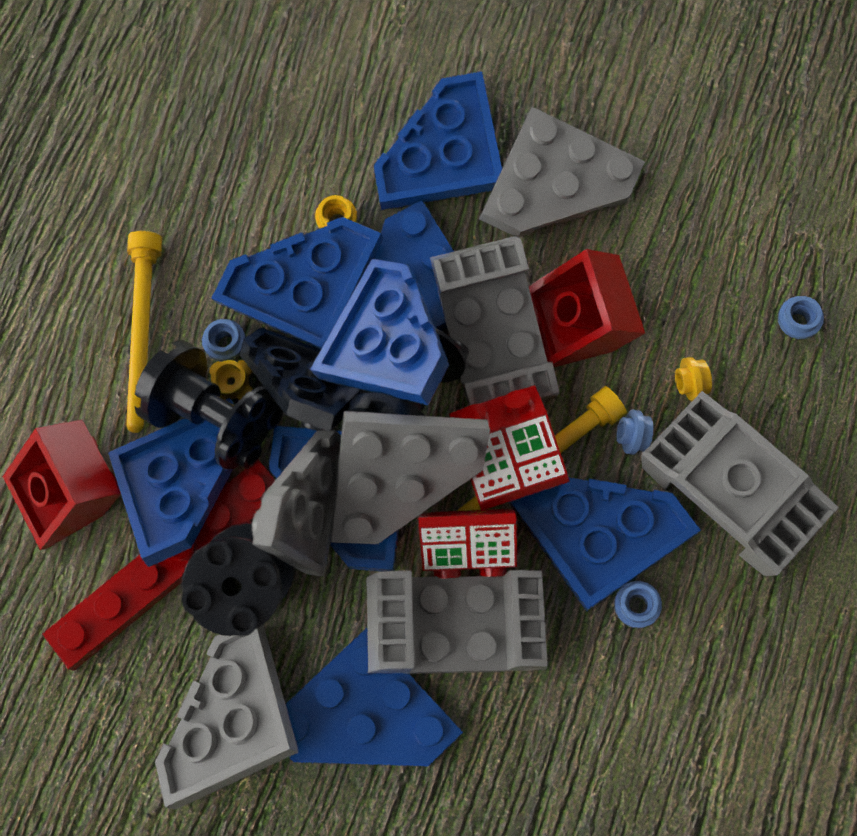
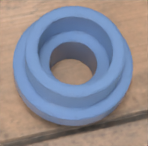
(806, 307)
(218, 330)
(635, 432)
(647, 594)

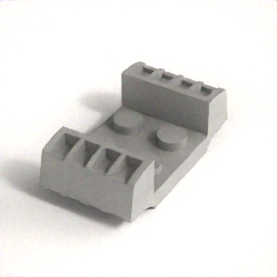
(494, 316)
(739, 483)
(455, 623)

